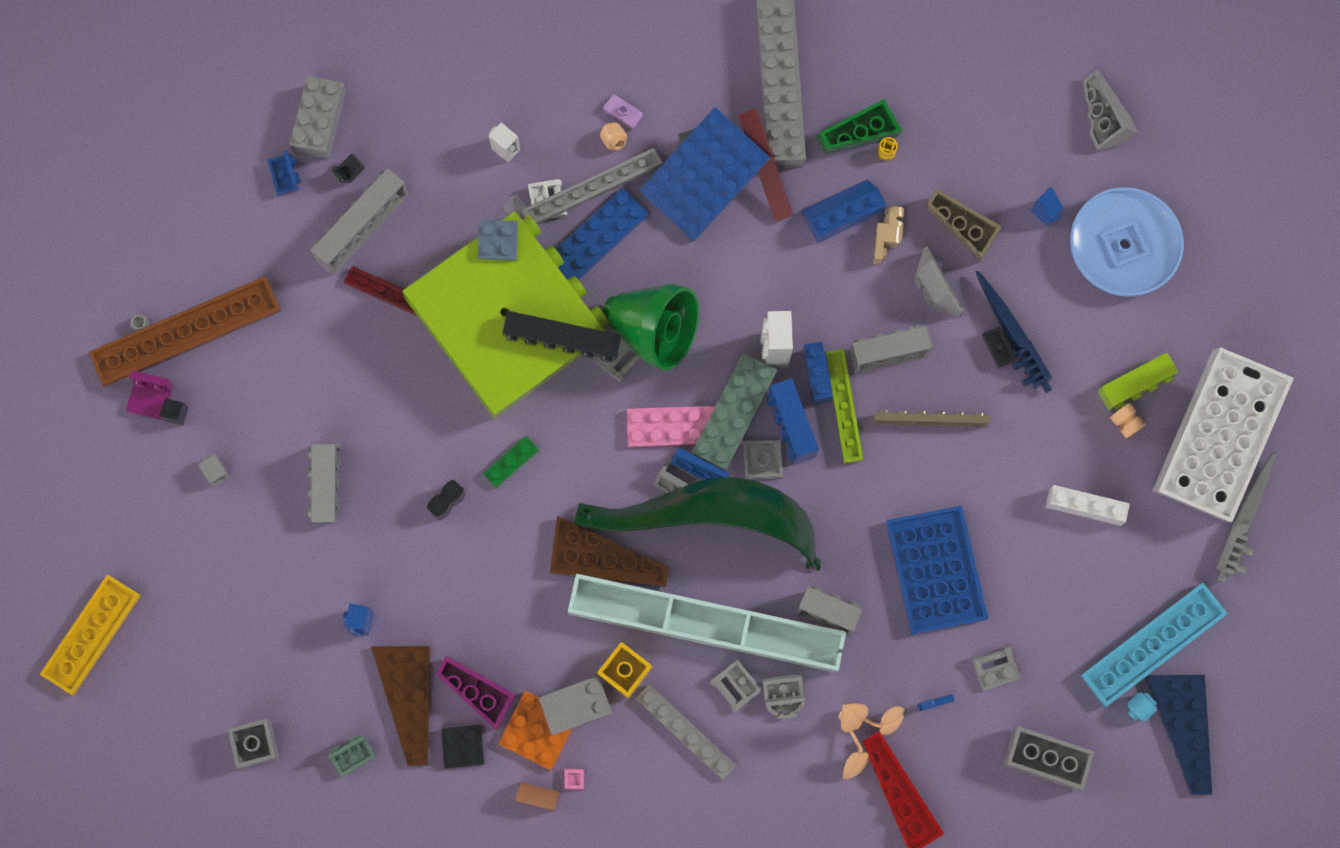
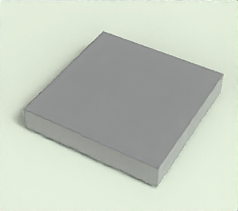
(763, 459)

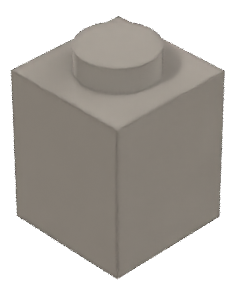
(213, 470)

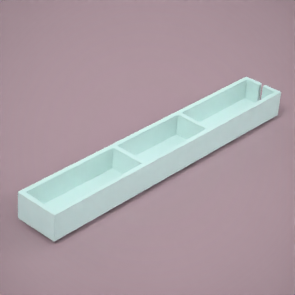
(706, 623)

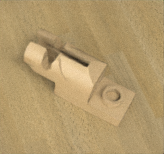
(888, 233)

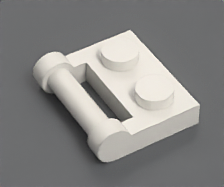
(539, 191)

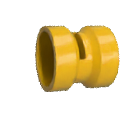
(884, 151)

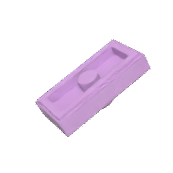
(623, 111)

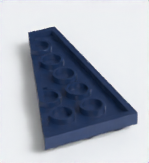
(1185, 719)

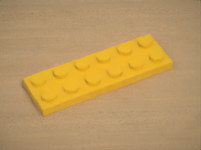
(90, 635)

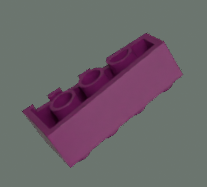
(480, 692)

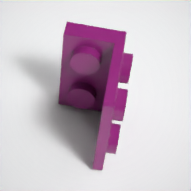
(148, 394)

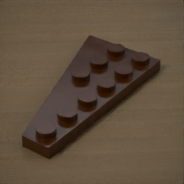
(595, 556)
(407, 689)

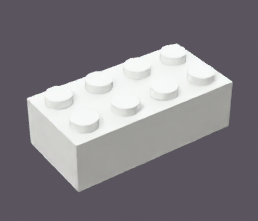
(777, 339)

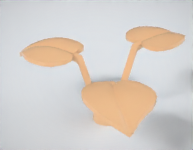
(852, 718)

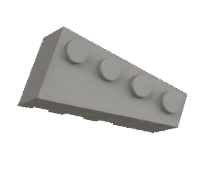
(324, 482)

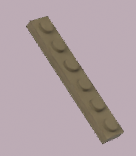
(940, 418)

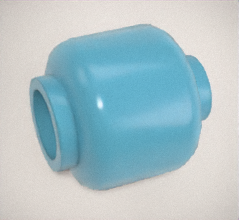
(1142, 706)

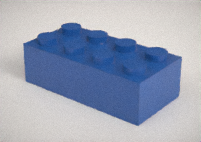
(792, 421)

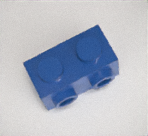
(358, 619)

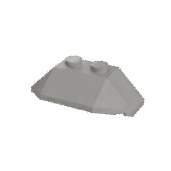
(935, 286)

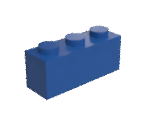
(817, 373)

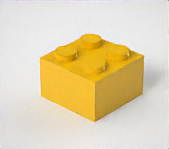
(624, 670)

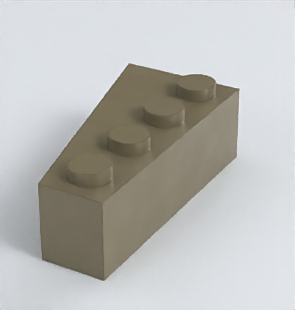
(965, 224)

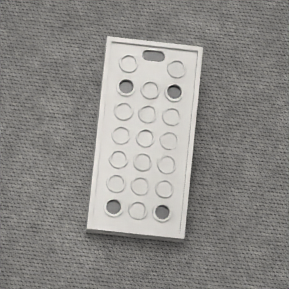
(1223, 434)

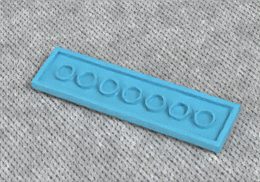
(1153, 644)

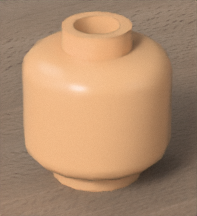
(613, 136)

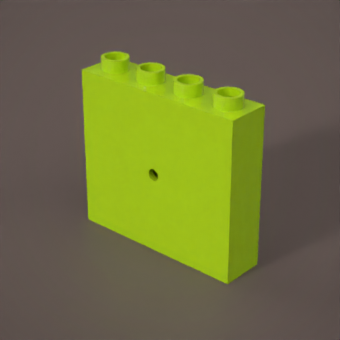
(467, 306)

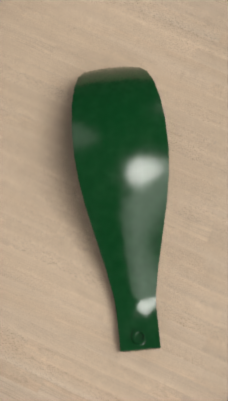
(714, 502)

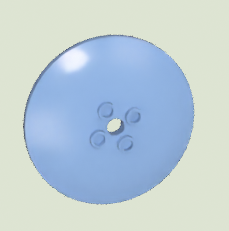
(1141, 221)

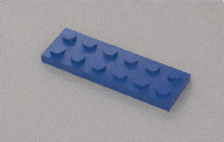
(600, 234)

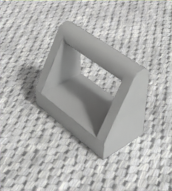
(668, 482)

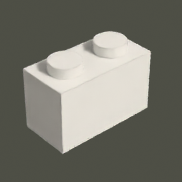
(504, 142)

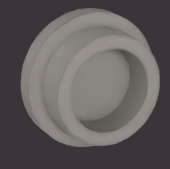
(139, 322)

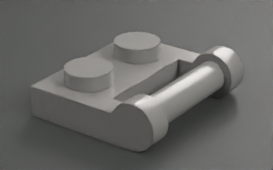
(624, 349)
(999, 674)
(741, 681)

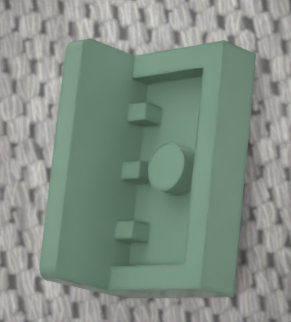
(352, 755)

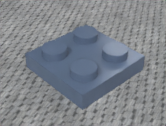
(497, 240)

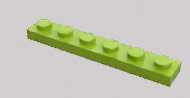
(844, 406)

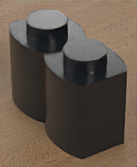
(442, 504)

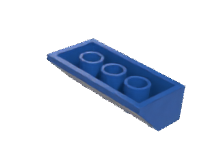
(844, 210)

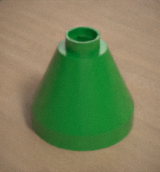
(656, 322)

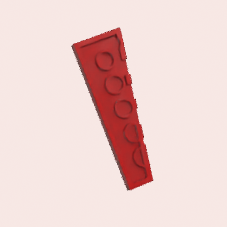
(908, 808)

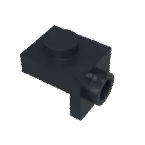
(348, 169)

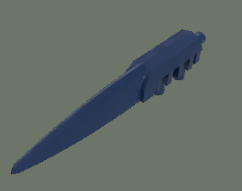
(1019, 341)

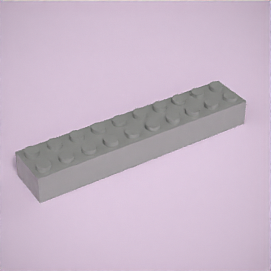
(781, 81)

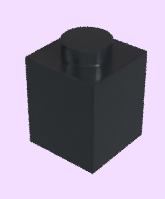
(173, 411)

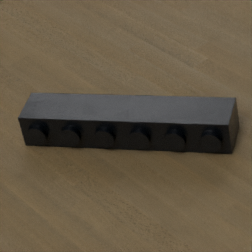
(561, 335)

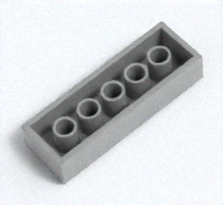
(359, 221)

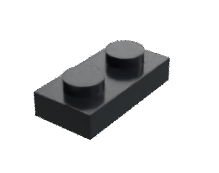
(998, 347)

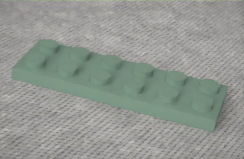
(734, 412)

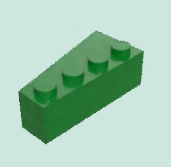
(860, 129)

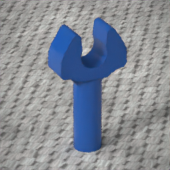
(935, 702)

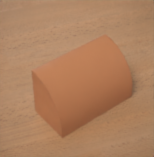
(537, 796)

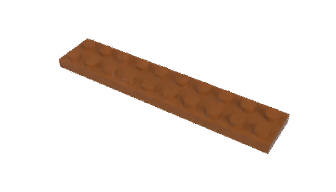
(184, 331)

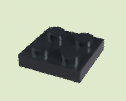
(462, 746)

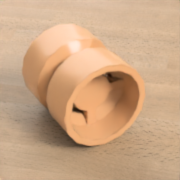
(1128, 420)

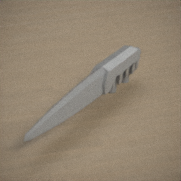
(1238, 536)

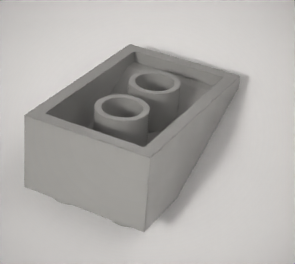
(575, 706)

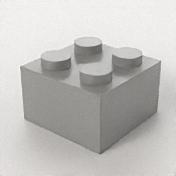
(253, 744)

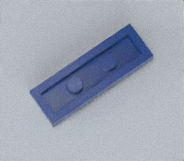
(697, 466)

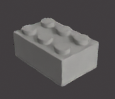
(829, 610)

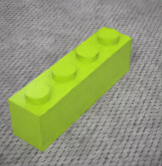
(1138, 381)

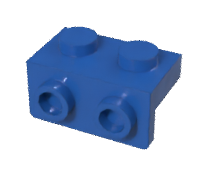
(283, 174)

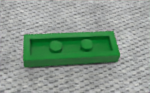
(511, 462)

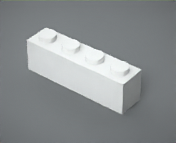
(1087, 505)

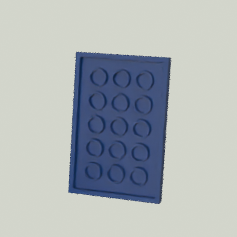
(704, 174)
(936, 570)

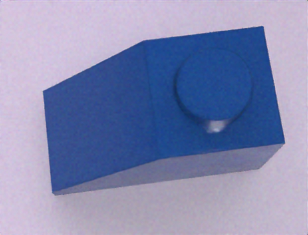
(1048, 207)

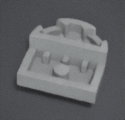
(784, 695)

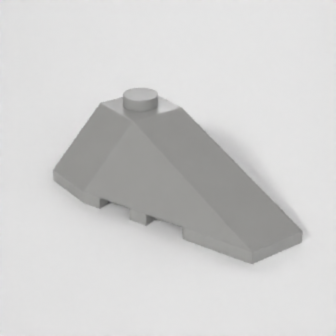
(1108, 117)

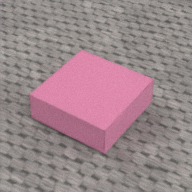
(574, 779)

